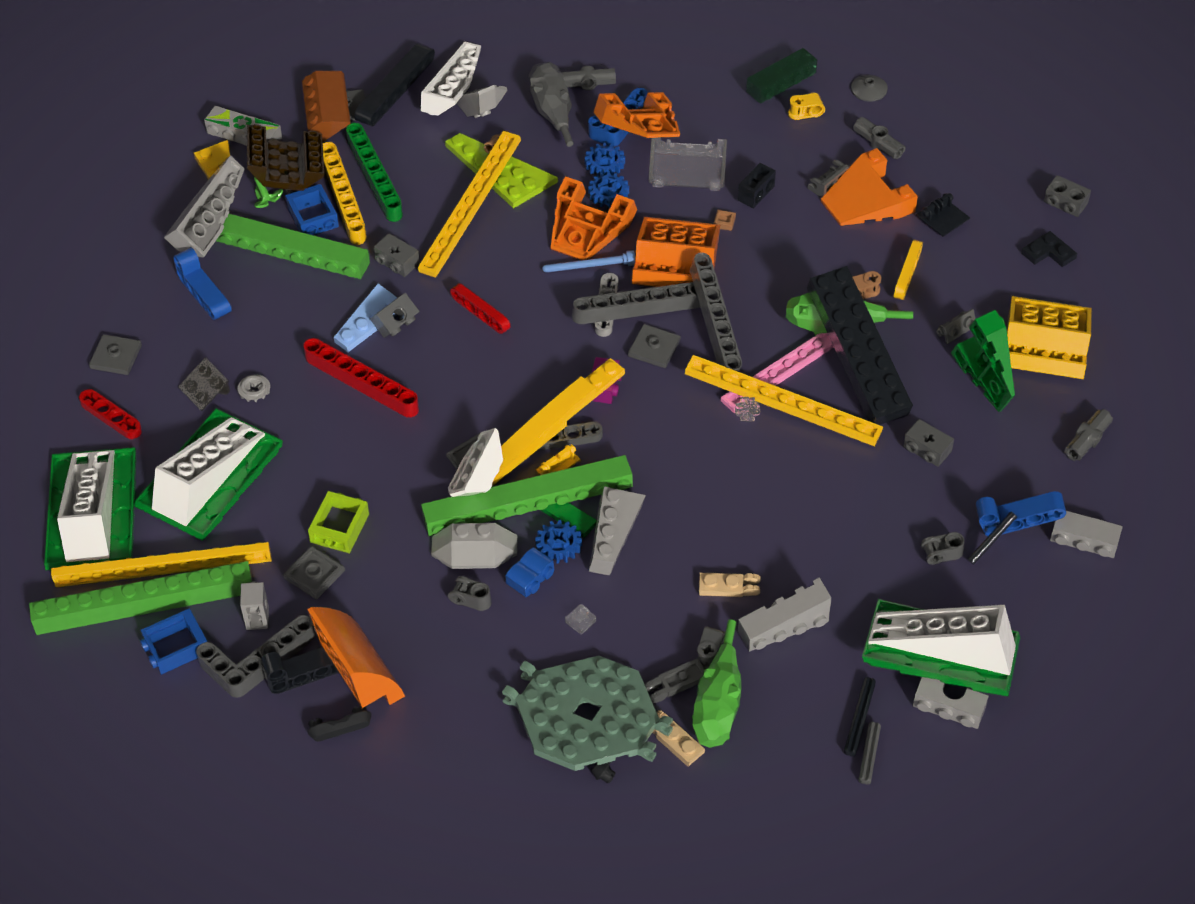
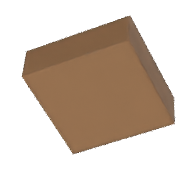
(725, 219)

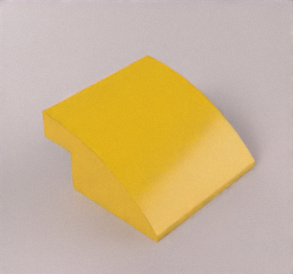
(1048, 337)

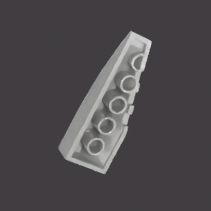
(205, 214)

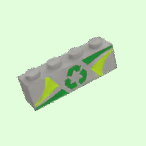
(233, 125)

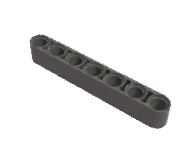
(703, 270)
(635, 303)

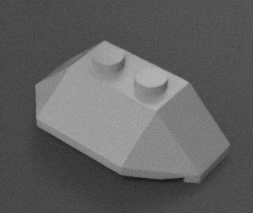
(481, 100)
(474, 545)

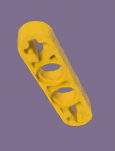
(908, 269)

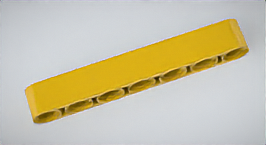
(343, 194)

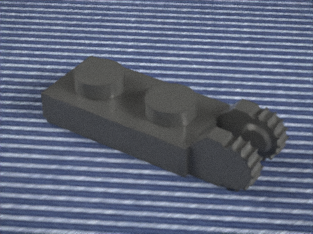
(675, 680)

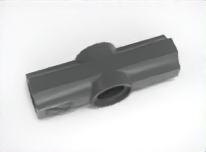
(589, 78)
(879, 138)
(1088, 435)

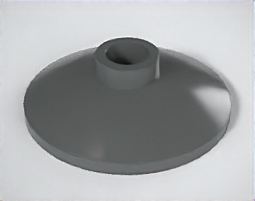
(869, 88)

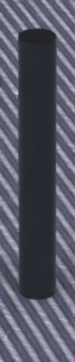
(996, 533)

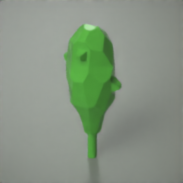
(803, 313)
(718, 695)

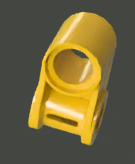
(806, 105)

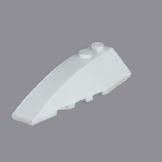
(451, 80)

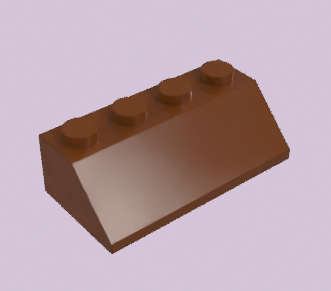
(326, 102)

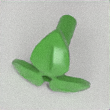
(263, 195)

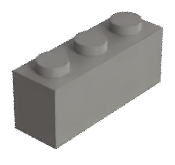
(1087, 534)

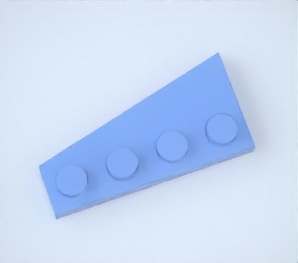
(359, 324)

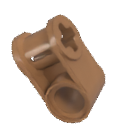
(867, 286)

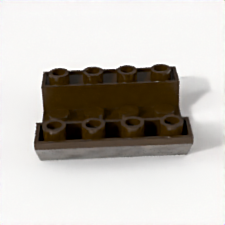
(285, 163)

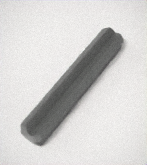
(869, 753)

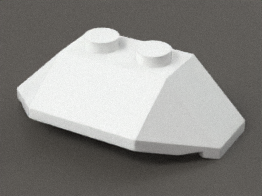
(478, 466)

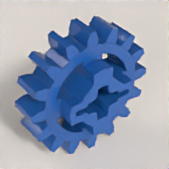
(604, 159)
(606, 187)
(558, 541)

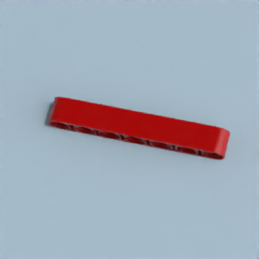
(361, 377)

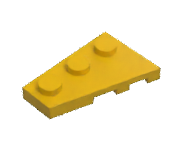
(212, 157)

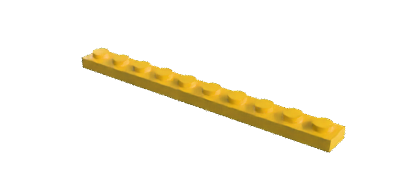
(469, 204)
(784, 400)
(160, 564)

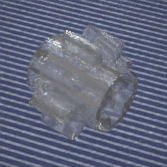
(747, 409)

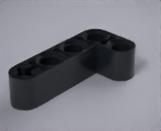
(297, 670)

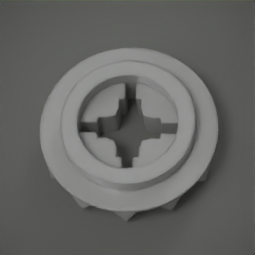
(254, 381)

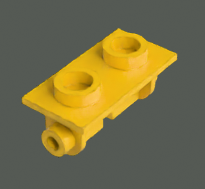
(563, 460)

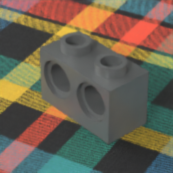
(1067, 196)

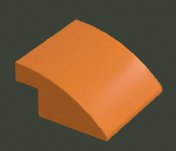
(668, 249)
(354, 656)

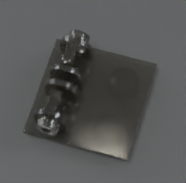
(204, 384)

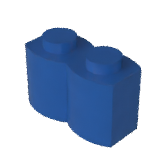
(530, 572)

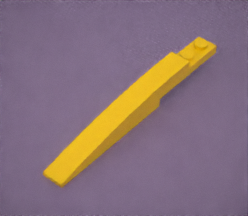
(555, 415)

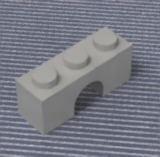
(965, 710)

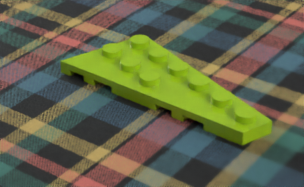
(517, 180)

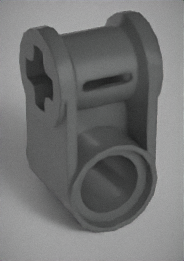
(943, 547)
(469, 593)
(709, 645)

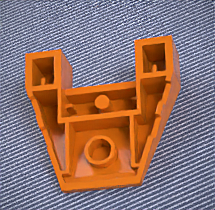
(651, 121)
(865, 196)
(583, 229)

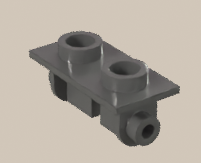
(957, 326)

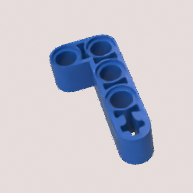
(608, 134)
(200, 285)
(1029, 512)

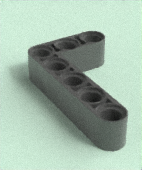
(243, 670)

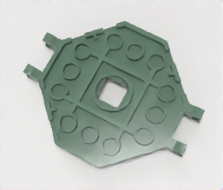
(573, 741)

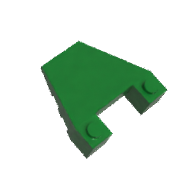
(988, 359)

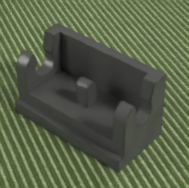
(827, 180)

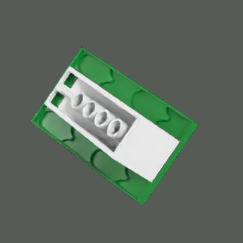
(208, 474)
(91, 507)
(947, 644)

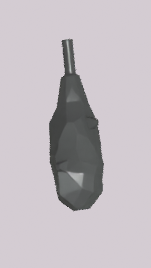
(551, 96)

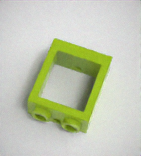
(336, 539)

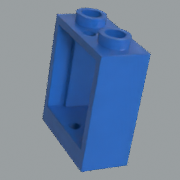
(307, 198)
(166, 628)

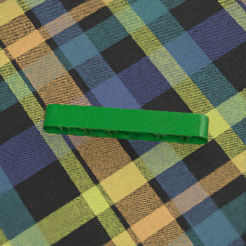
(374, 172)

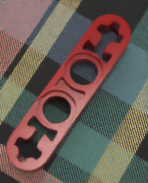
(480, 308)
(112, 412)

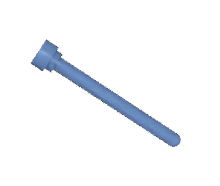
(627, 258)

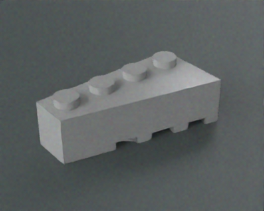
(614, 522)

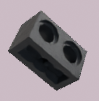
(756, 185)

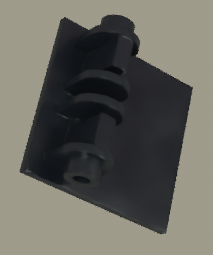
(943, 215)

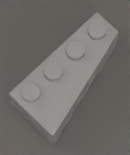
(786, 617)

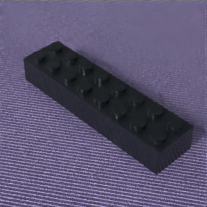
(859, 346)

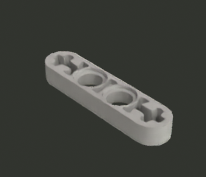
(603, 332)

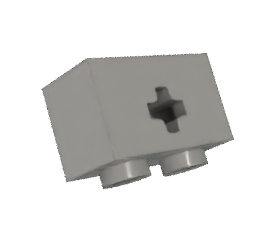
(254, 606)

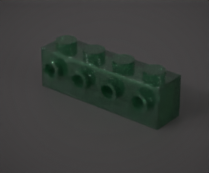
(781, 75)

